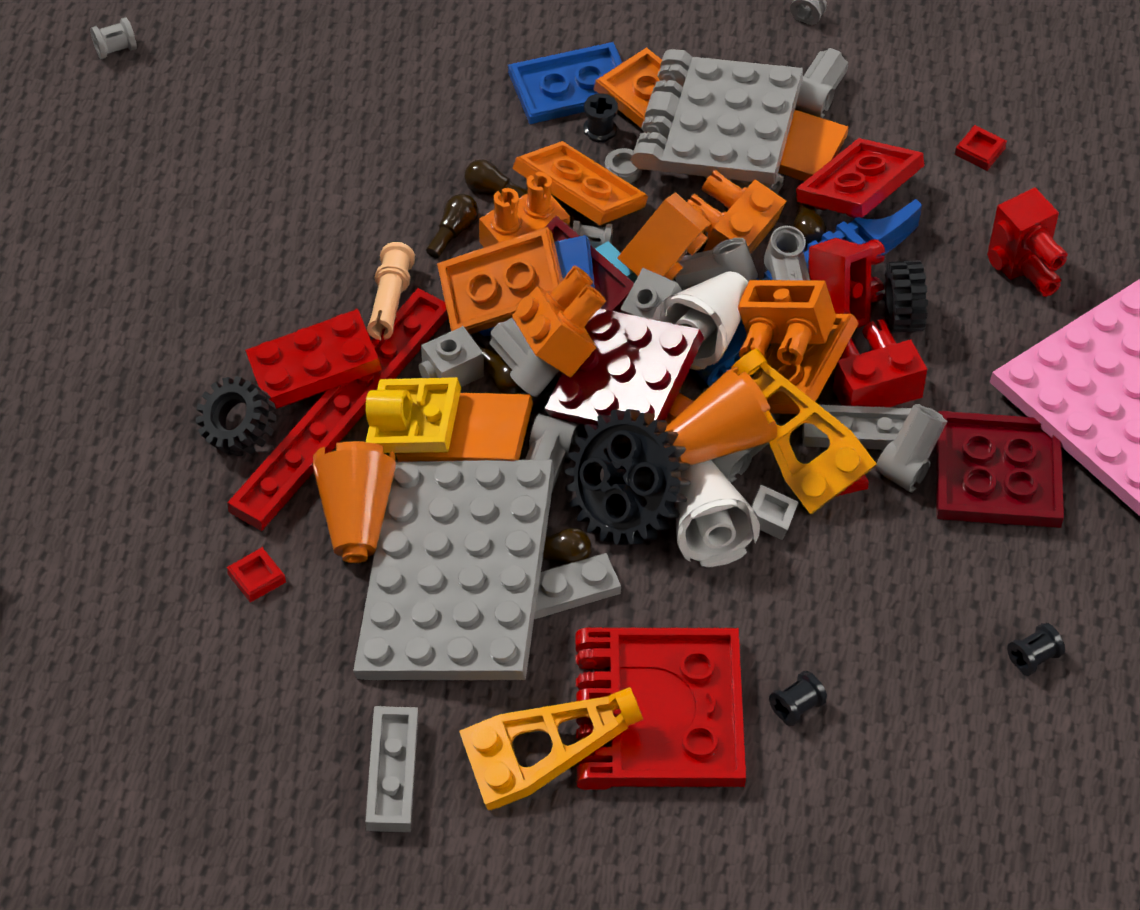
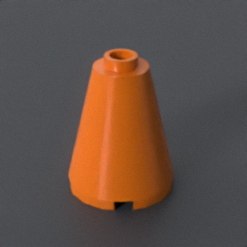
(724, 420)
(354, 495)

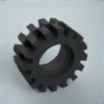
(905, 296)
(218, 407)

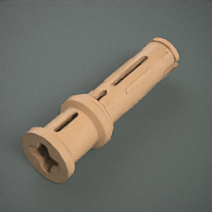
(391, 280)

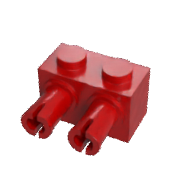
(1024, 241)
(847, 274)
(880, 377)

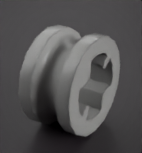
(805, 14)

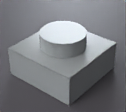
(773, 511)

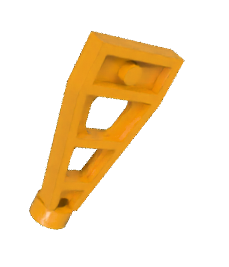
(833, 469)
(494, 759)

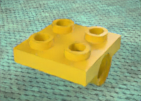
(413, 414)

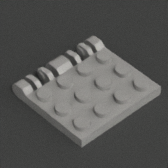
(718, 118)

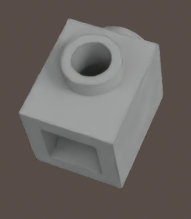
(648, 293)
(451, 357)

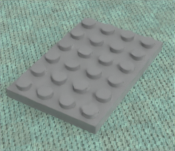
(456, 571)

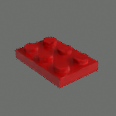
(860, 177)
(314, 359)

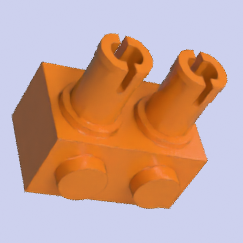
(521, 215)
(749, 215)
(667, 238)
(786, 314)
(556, 321)

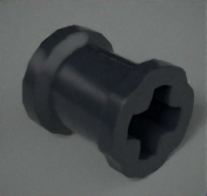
(600, 112)
(1036, 649)
(798, 698)

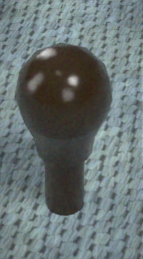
(486, 178)
(458, 215)
(809, 223)
(499, 371)
(567, 546)

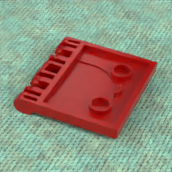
(688, 700)

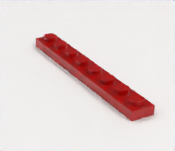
(334, 415)

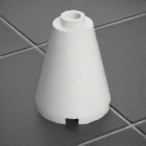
(708, 307)
(715, 519)

